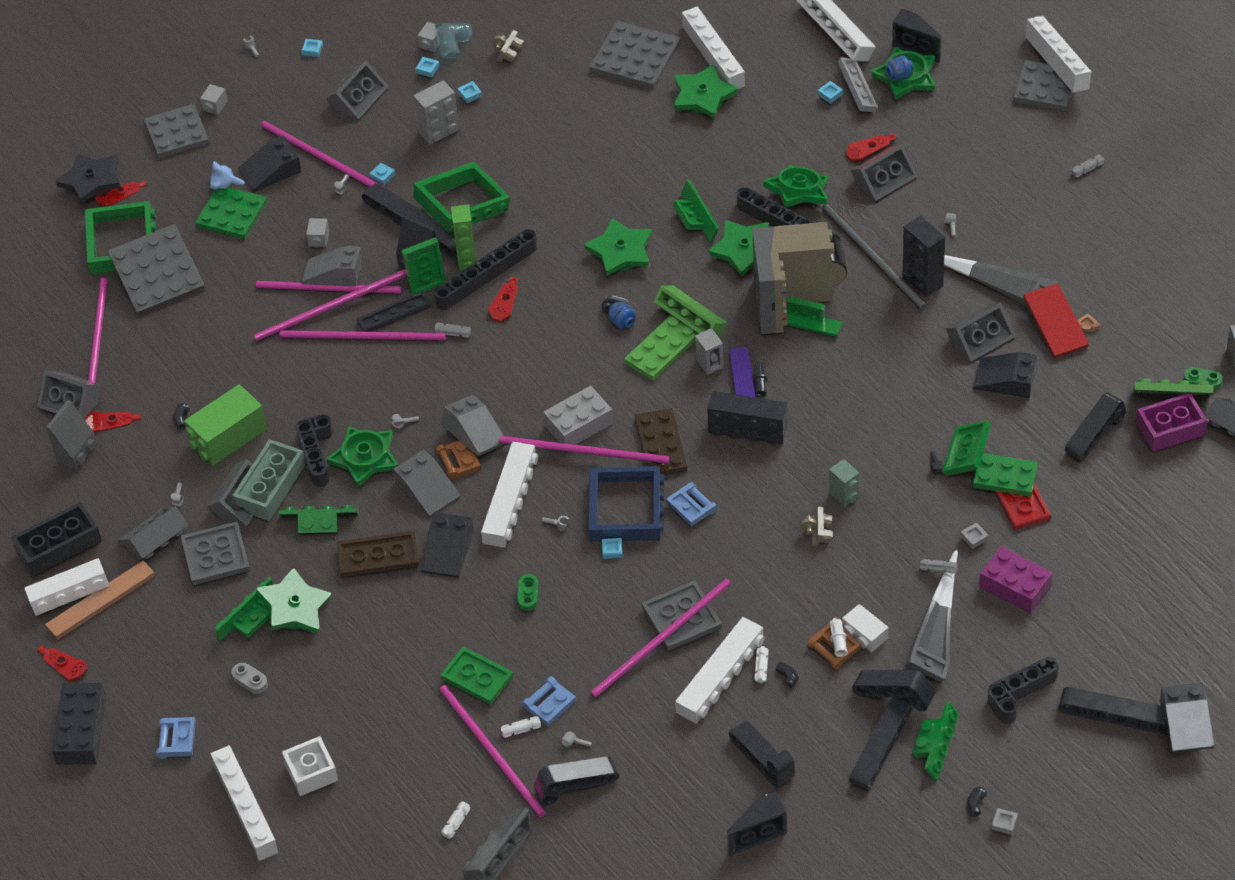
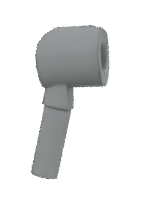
(251, 45)
(340, 187)
(951, 219)
(398, 422)
(177, 499)
(562, 519)
(570, 737)

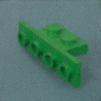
(695, 213)
(811, 317)
(318, 520)
(246, 617)
(935, 739)

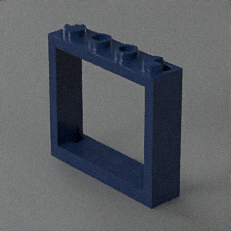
(627, 532)

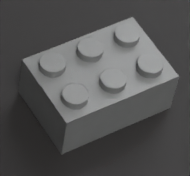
(436, 112)
(578, 417)

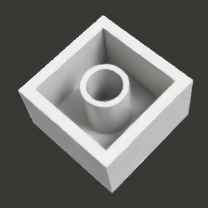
(310, 766)

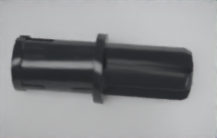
(760, 379)

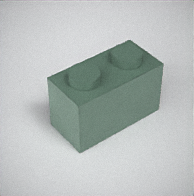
(844, 483)

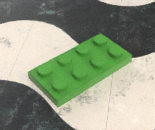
(661, 348)
(1165, 387)

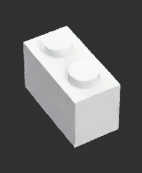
(865, 628)

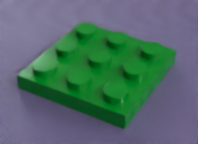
(231, 212)

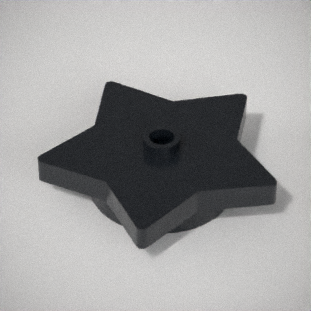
(90, 177)

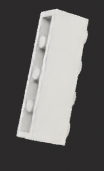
(67, 586)

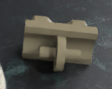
(512, 42)
(815, 526)

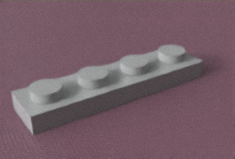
(857, 85)

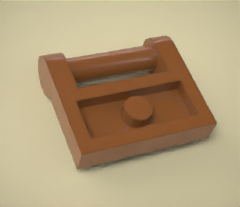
(464, 457)
(825, 634)

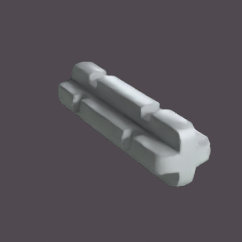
(1087, 165)
(453, 330)
(938, 566)

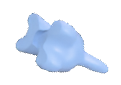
(223, 177)

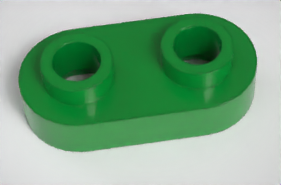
(1197, 374)
(528, 594)

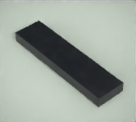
(394, 312)

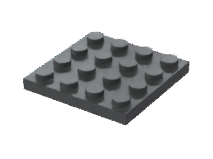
(635, 54)
(156, 269)

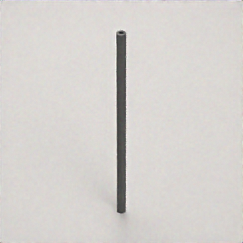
(866, 248)

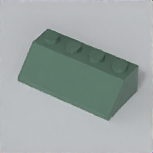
(270, 479)

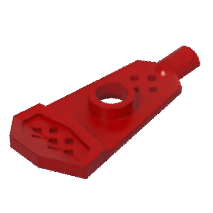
(860, 150)
(114, 196)
(502, 309)
(100, 421)
(70, 669)

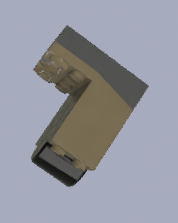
(795, 263)

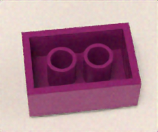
(1171, 422)
(1016, 579)

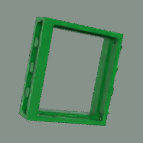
(425, 189)
(112, 213)

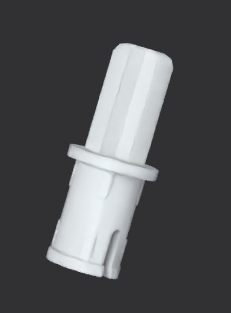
(838, 637)

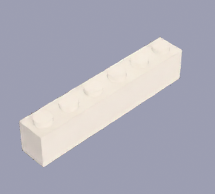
(840, 28)
(712, 47)
(1058, 54)
(509, 494)
(719, 670)
(244, 803)

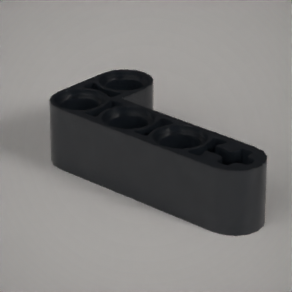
(1106, 411)
(309, 433)
(1043, 673)
(895, 684)
(773, 765)
(573, 776)

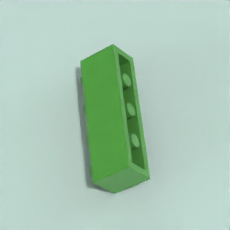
(463, 236)
(689, 310)

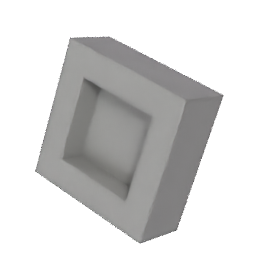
(974, 535)
(1004, 821)

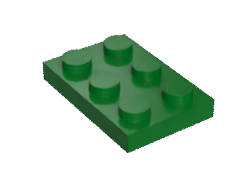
(423, 266)
(966, 448)
(1006, 474)
(476, 675)

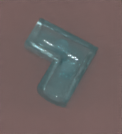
(449, 34)

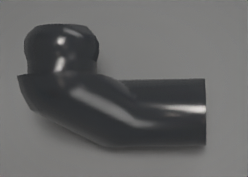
(608, 302)
(181, 409)
(790, 672)
(973, 799)

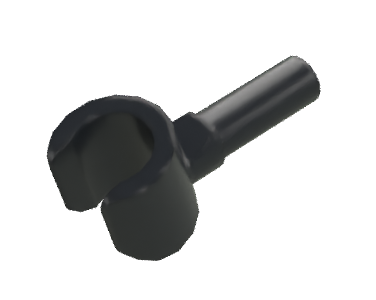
(936, 466)

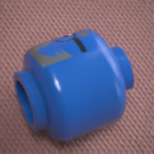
(899, 68)
(621, 315)

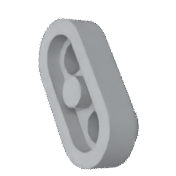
(248, 677)

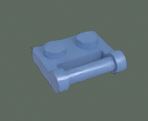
(687, 507)
(554, 705)
(182, 737)

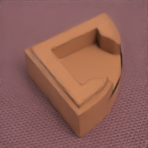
(1088, 323)

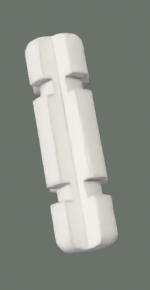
(761, 665)
(520, 726)
(455, 820)

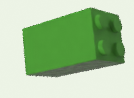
(225, 425)

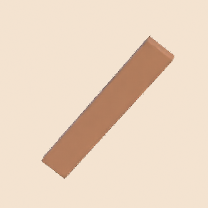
(100, 600)

